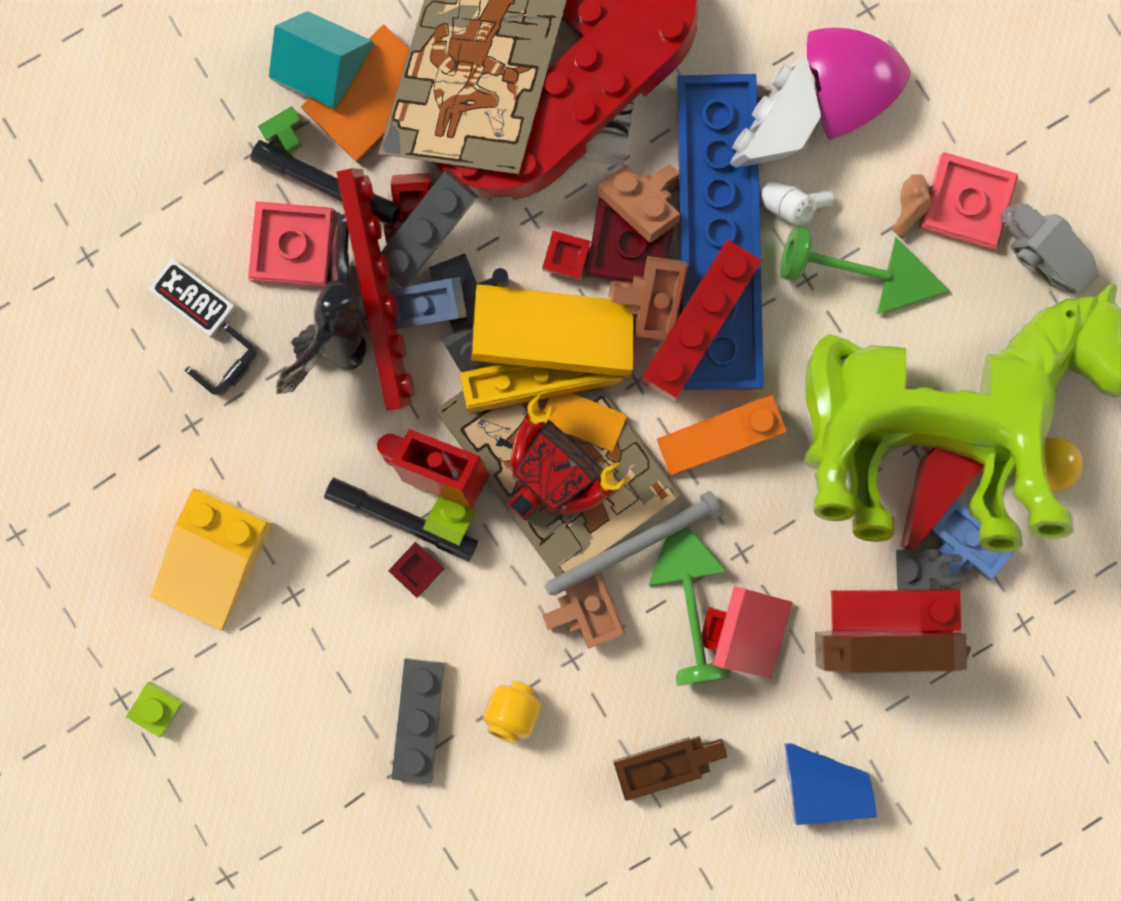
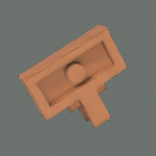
(643, 199)
(653, 297)
(590, 609)

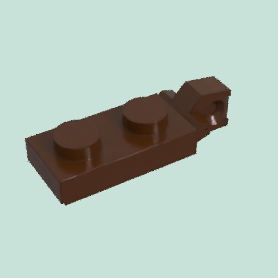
(667, 766)

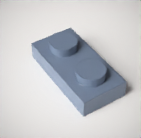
(429, 303)

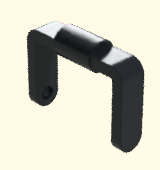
(235, 372)

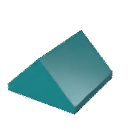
(317, 57)

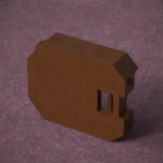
(891, 651)

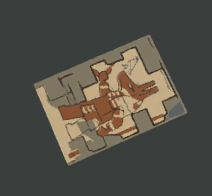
(473, 82)
(564, 539)

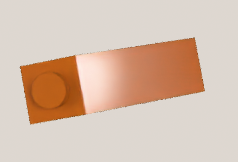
(721, 435)

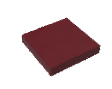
(620, 250)

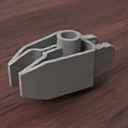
(1050, 248)

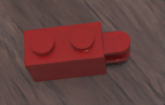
(435, 466)

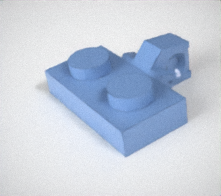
(961, 536)

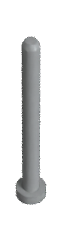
(707, 507)

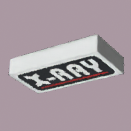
(192, 298)

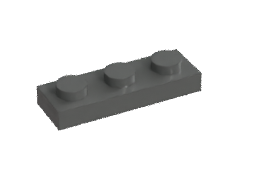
(427, 227)
(418, 720)

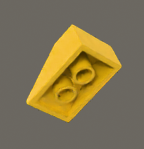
(210, 557)

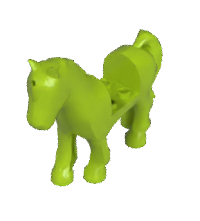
(866, 412)

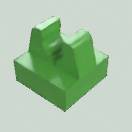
(282, 127)

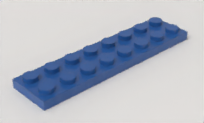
(717, 206)

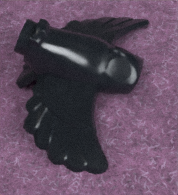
(336, 325)

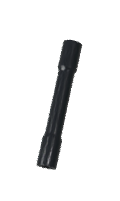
(286, 165)
(360, 501)

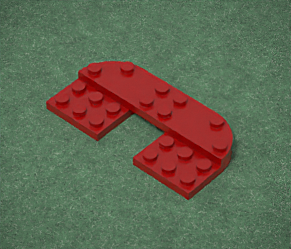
(621, 54)

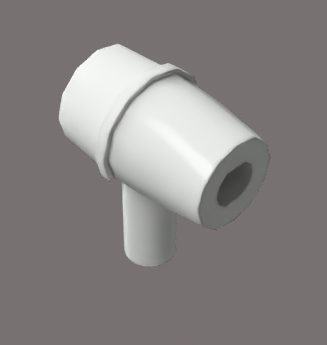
(793, 204)

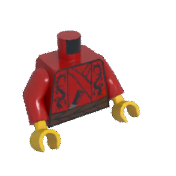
(555, 469)

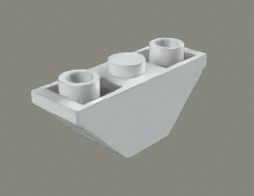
(781, 119)

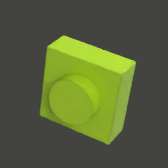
(449, 520)
(154, 709)

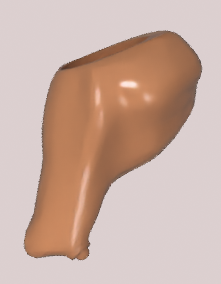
(914, 202)

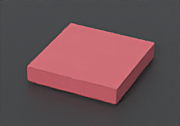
(968, 201)
(291, 244)
(752, 633)

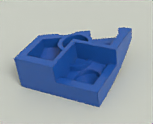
(826, 788)

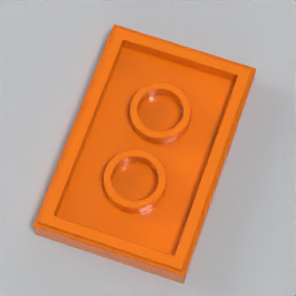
(367, 104)

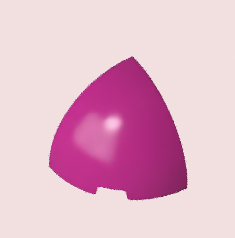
(853, 77)

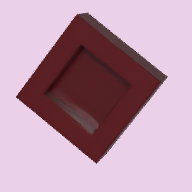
(416, 569)

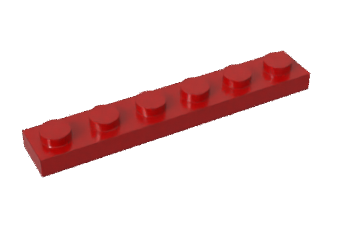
(372, 274)

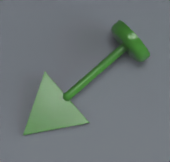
(904, 280)
(684, 559)

